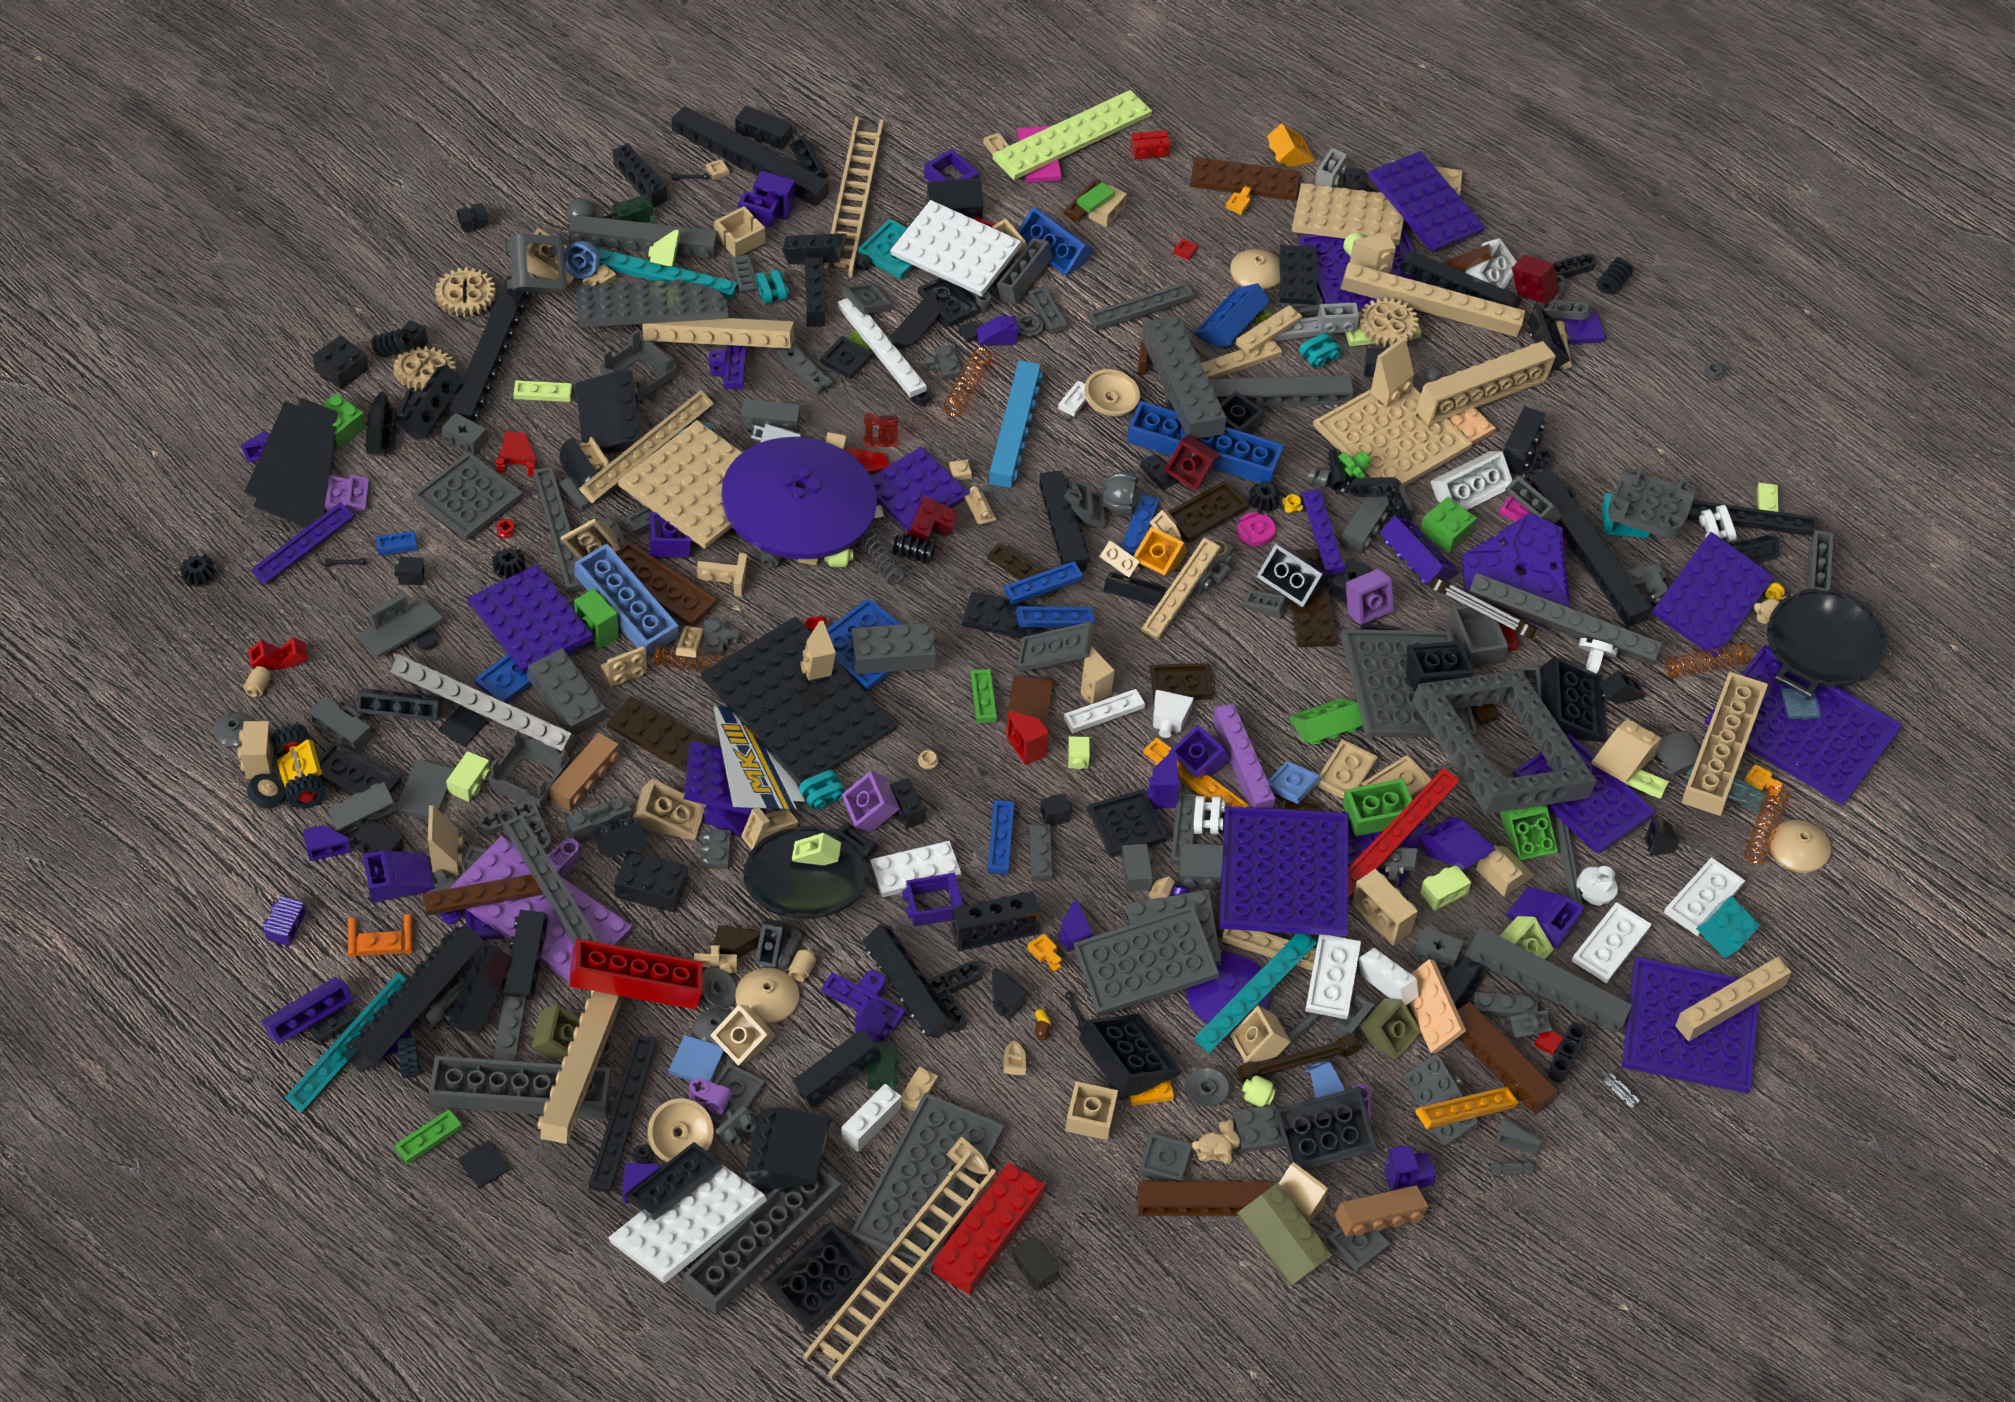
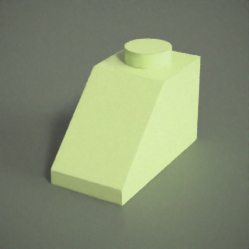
(665, 249)
(817, 850)

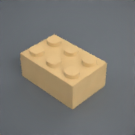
(1384, 907)

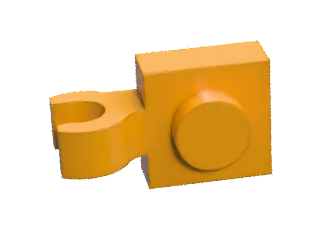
(1239, 202)
(1761, 779)
(1044, 949)

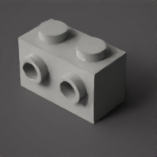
(1331, 168)
(1338, 317)

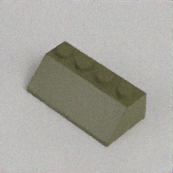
(1284, 1234)

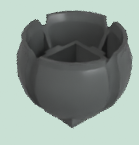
(1120, 493)

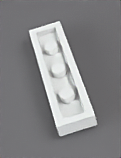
(1104, 711)

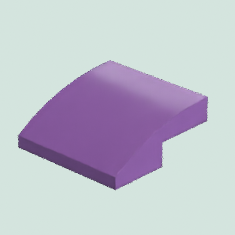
(350, 492)

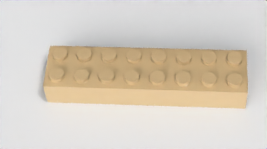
(1485, 383)
(1724, 743)

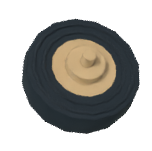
(266, 790)

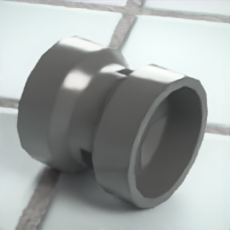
(1323, 476)

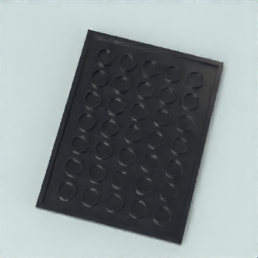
(796, 719)

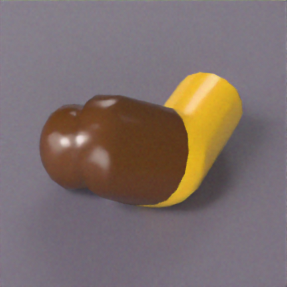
(1043, 1025)

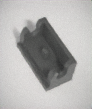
(1356, 1016)

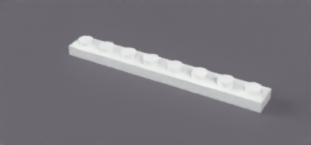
(883, 348)

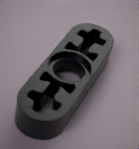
(1583, 264)

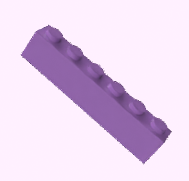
(1243, 757)

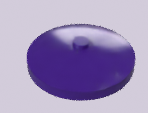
(1212, 996)

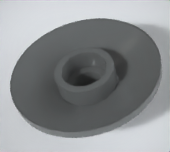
(228, 735)
(718, 987)
(702, 1025)
(1207, 1079)

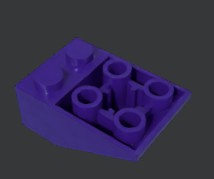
(1455, 843)
(397, 874)
(1554, 913)

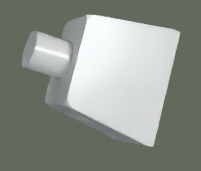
(1170, 712)

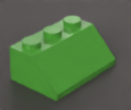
(1327, 720)

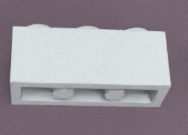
(1388, 976)
(871, 1118)

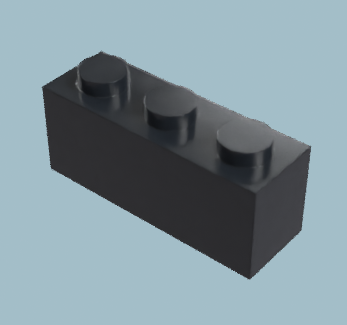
(763, 127)

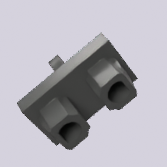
(1530, 1024)
(738, 1123)

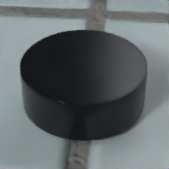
(427, 640)

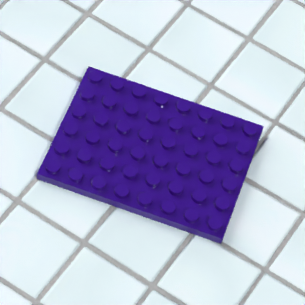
(1824, 751)
(1285, 871)

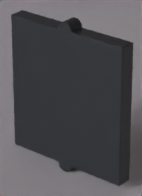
(462, 726)
(483, 1164)

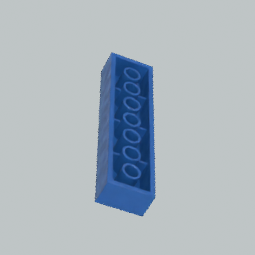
(1239, 451)

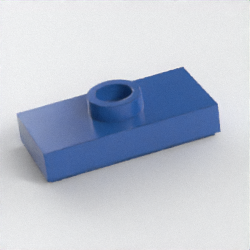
(396, 543)

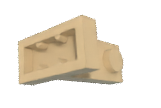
(725, 573)
(764, 825)

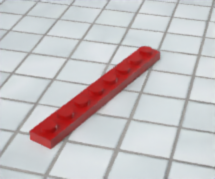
(1401, 827)

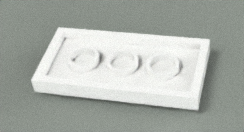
(922, 862)
(1703, 894)
(1611, 942)
(1333, 976)

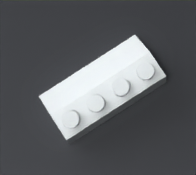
(1474, 480)

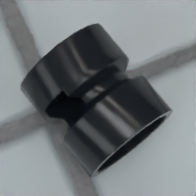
(478, 214)

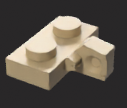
(716, 960)

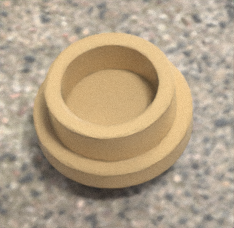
(928, 760)

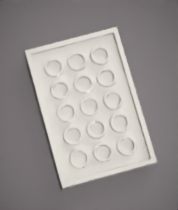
(956, 248)
(689, 1226)

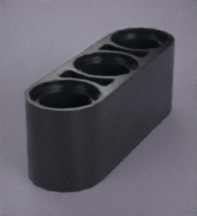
(1564, 1060)

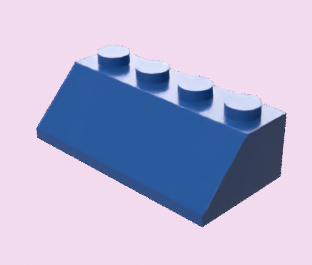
(1066, 247)
(1232, 315)

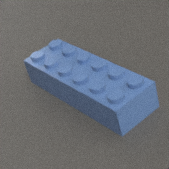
(638, 611)

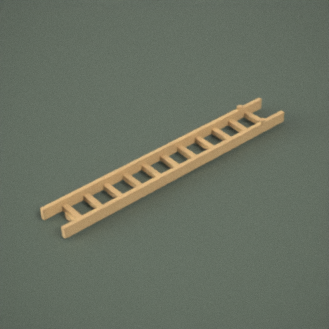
(840, 208)
(888, 1256)

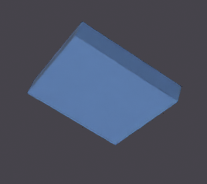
(1293, 782)
(696, 1059)

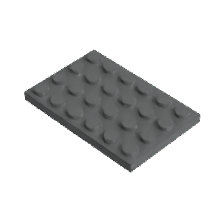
(1146, 960)

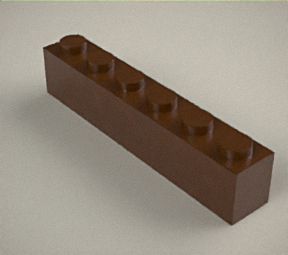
(1505, 1060)
(1196, 1197)

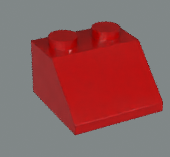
(1027, 736)

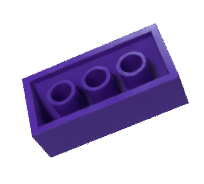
(1417, 550)

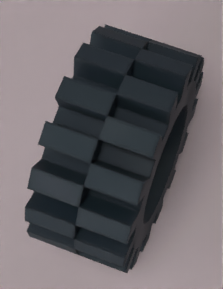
(408, 1057)

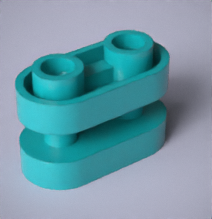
(777, 281)
(1320, 350)
(822, 789)

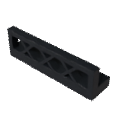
(1758, 548)

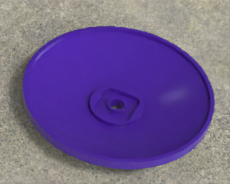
(792, 521)

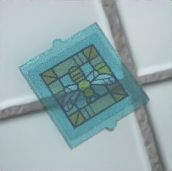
(1799, 707)

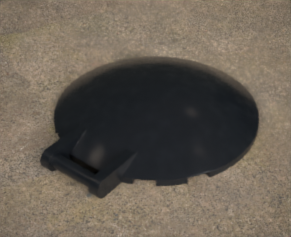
(1825, 640)
(803, 888)

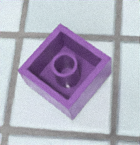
(1369, 596)
(870, 801)

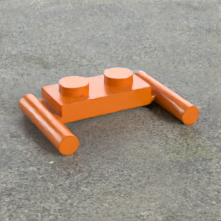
(379, 942)

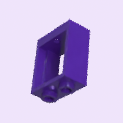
(950, 157)
(931, 884)

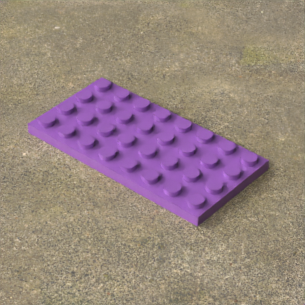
(505, 862)

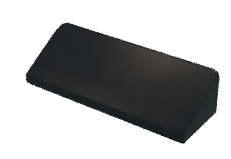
(808, 157)
(1134, 588)

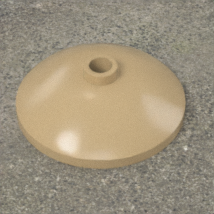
(1256, 267)
(1111, 392)
(1797, 853)
(771, 1004)
(682, 1114)

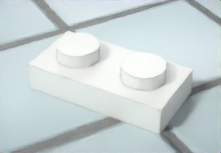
(1074, 399)

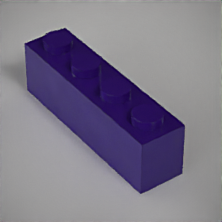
(306, 1010)

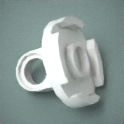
(1597, 651)
(1598, 885)

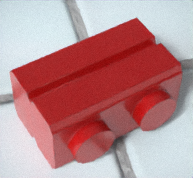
(1150, 144)

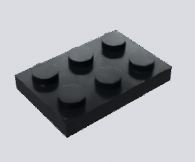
(953, 301)

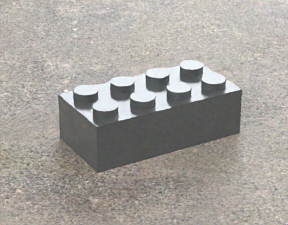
(893, 648)
(566, 692)

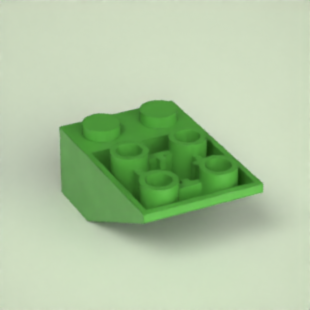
(1530, 831)

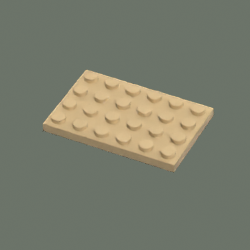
(1345, 211)

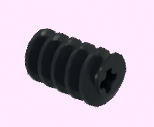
(1615, 276)
(392, 343)
(913, 548)

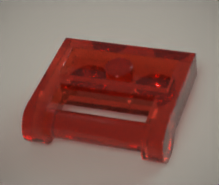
(886, 431)

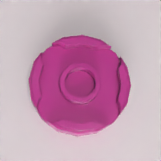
(1256, 529)

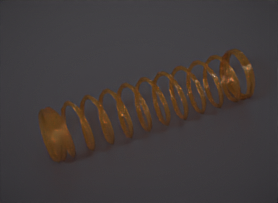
(952, 400)
(1739, 651)
(659, 654)
(1758, 820)

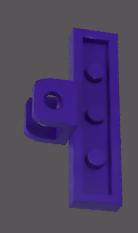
(731, 365)
(868, 988)

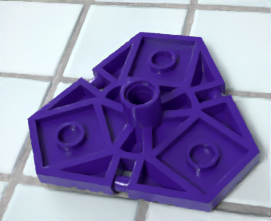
(1530, 547)

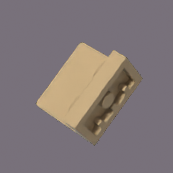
(625, 666)

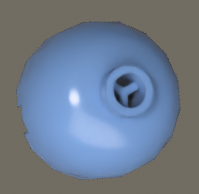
(581, 259)

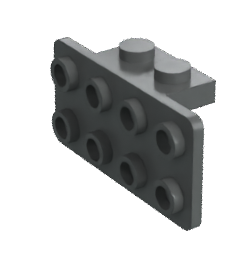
(397, 623)
(1434, 1084)

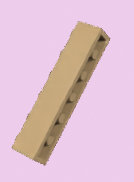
(1733, 999)

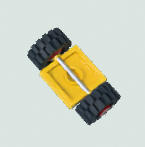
(298, 766)

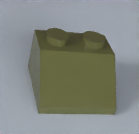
(1391, 1027)
(554, 1032)

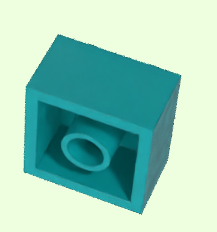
(1728, 926)

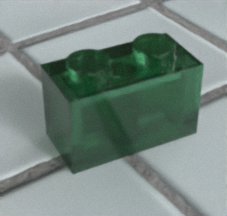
(635, 209)
(883, 1069)

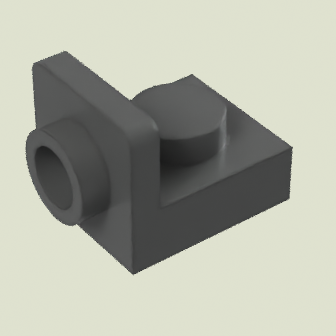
(1656, 586)

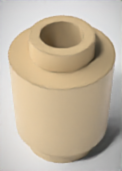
(257, 682)
(802, 965)

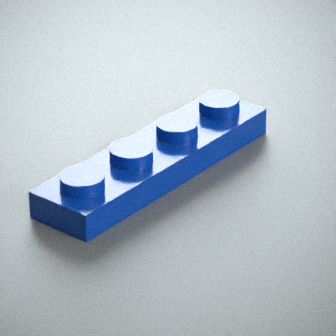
(1140, 523)
(1043, 583)
(1053, 616)
(1000, 837)

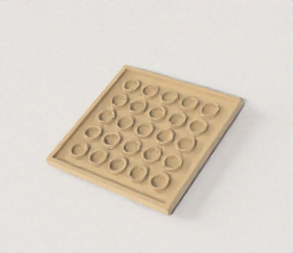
(1392, 436)
(686, 482)

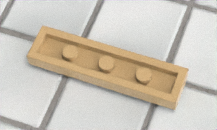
(1268, 329)

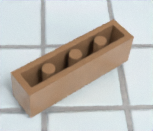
(584, 772)
(1381, 1211)

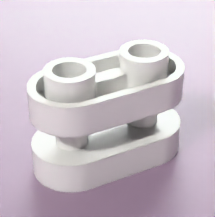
(1709, 520)
(1216, 807)

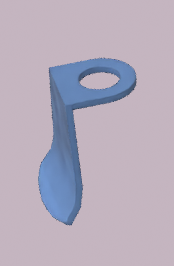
(1324, 1079)

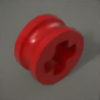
(505, 533)

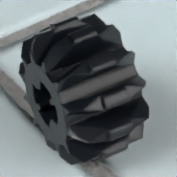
(1264, 496)
(508, 562)
(197, 570)

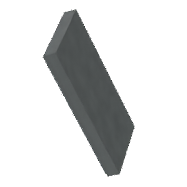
(1055, 646)

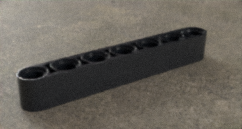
(1449, 278)

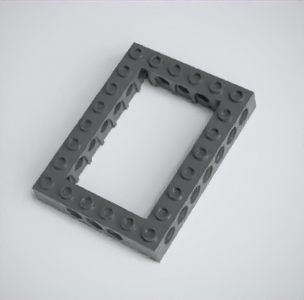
(1570, 776)

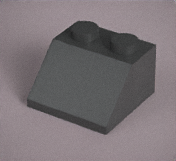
(1200, 866)

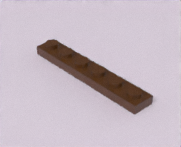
(480, 894)

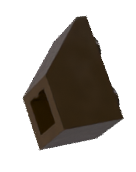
(736, 940)

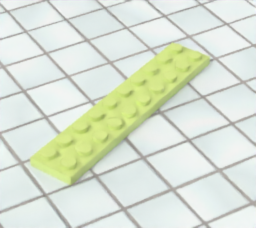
(1071, 134)

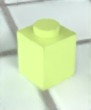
(1078, 752)

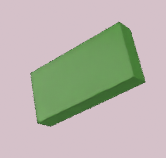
(1095, 197)

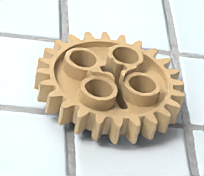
(451, 292)
(1388, 321)
(419, 365)

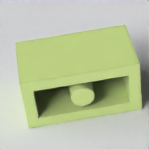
(468, 776)
(1445, 887)

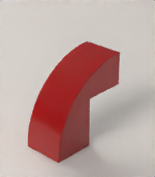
(276, 658)

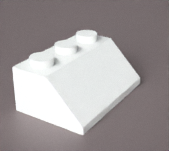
(1498, 268)

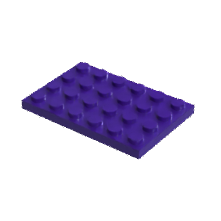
(1426, 201)
(1712, 594)
(529, 617)
(1603, 817)

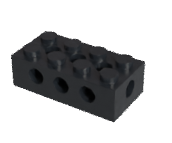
(996, 927)

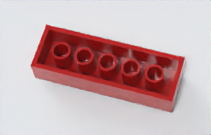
(636, 974)
(988, 1228)

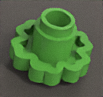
(1356, 464)

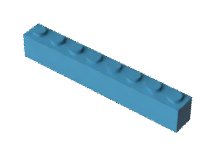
(1015, 423)

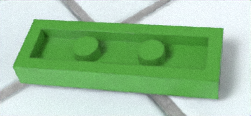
(983, 696)
(428, 1136)

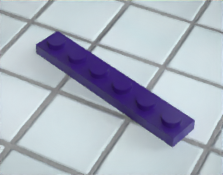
(1323, 532)
(302, 543)

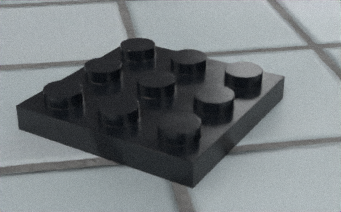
(1126, 821)

